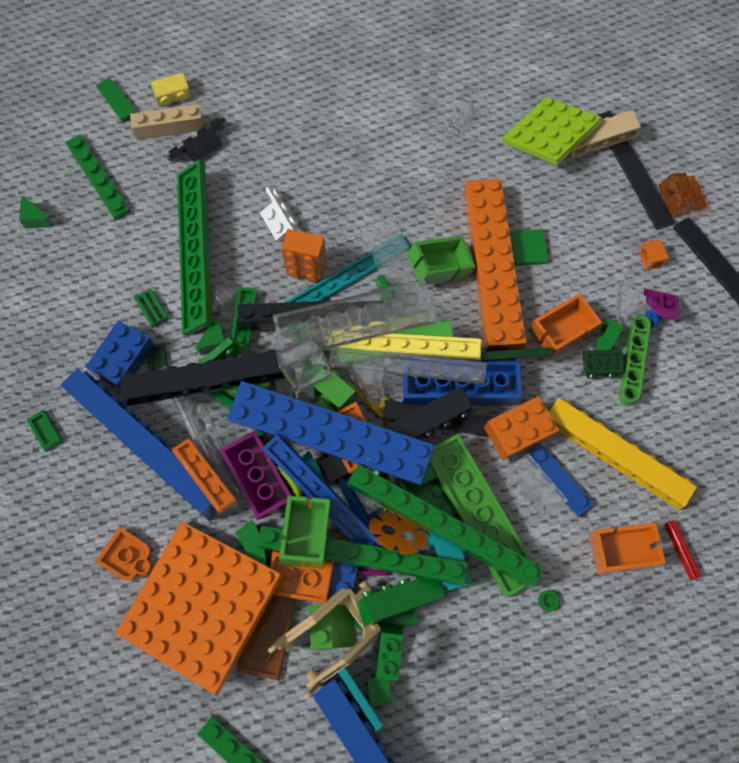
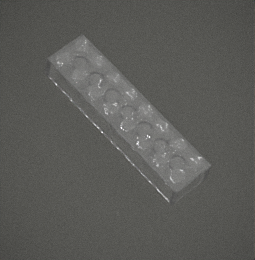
(358, 316)

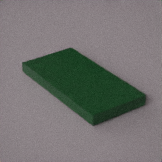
(512, 354)

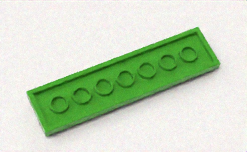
(475, 502)

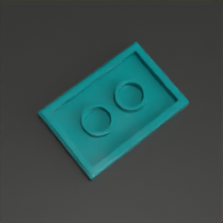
(360, 699)

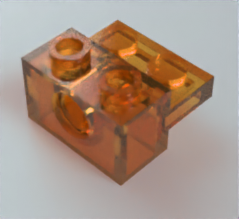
(682, 194)

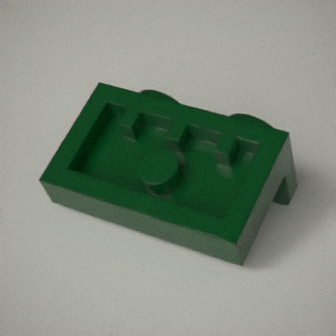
(602, 363)

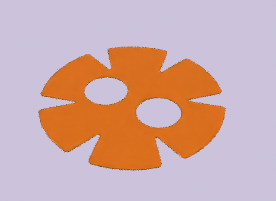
(391, 541)

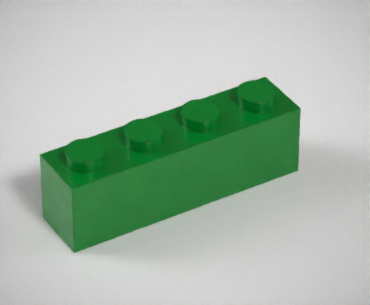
(398, 599)

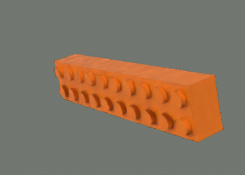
(494, 266)

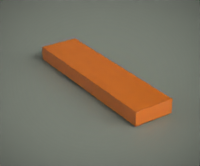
(204, 476)

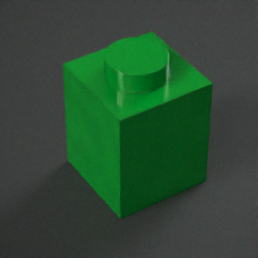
(379, 691)

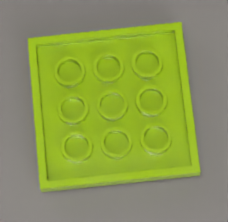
(552, 130)

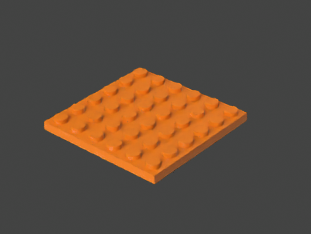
(199, 607)

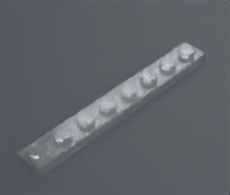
(411, 364)

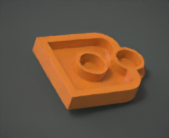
(126, 556)

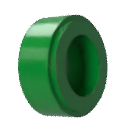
(548, 600)

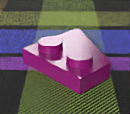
(663, 303)

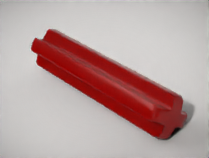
(682, 550)

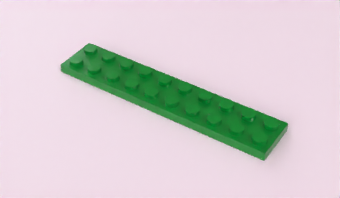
(194, 249)

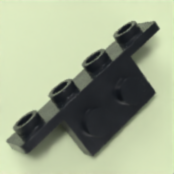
(202, 144)

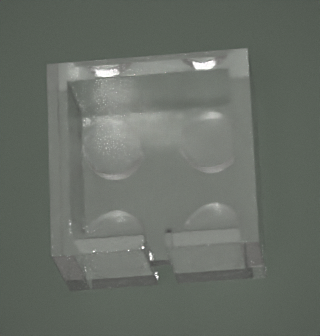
(304, 364)

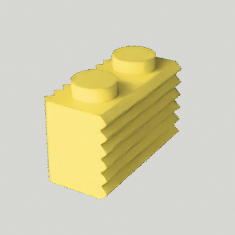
(171, 89)

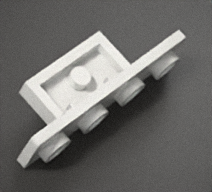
(278, 216)

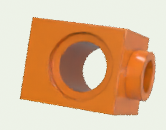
(653, 254)

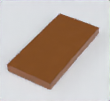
(271, 626)

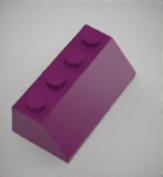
(256, 475)

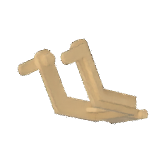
(370, 634)

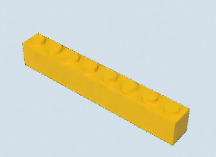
(622, 455)

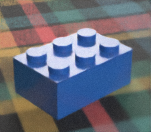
(119, 354)

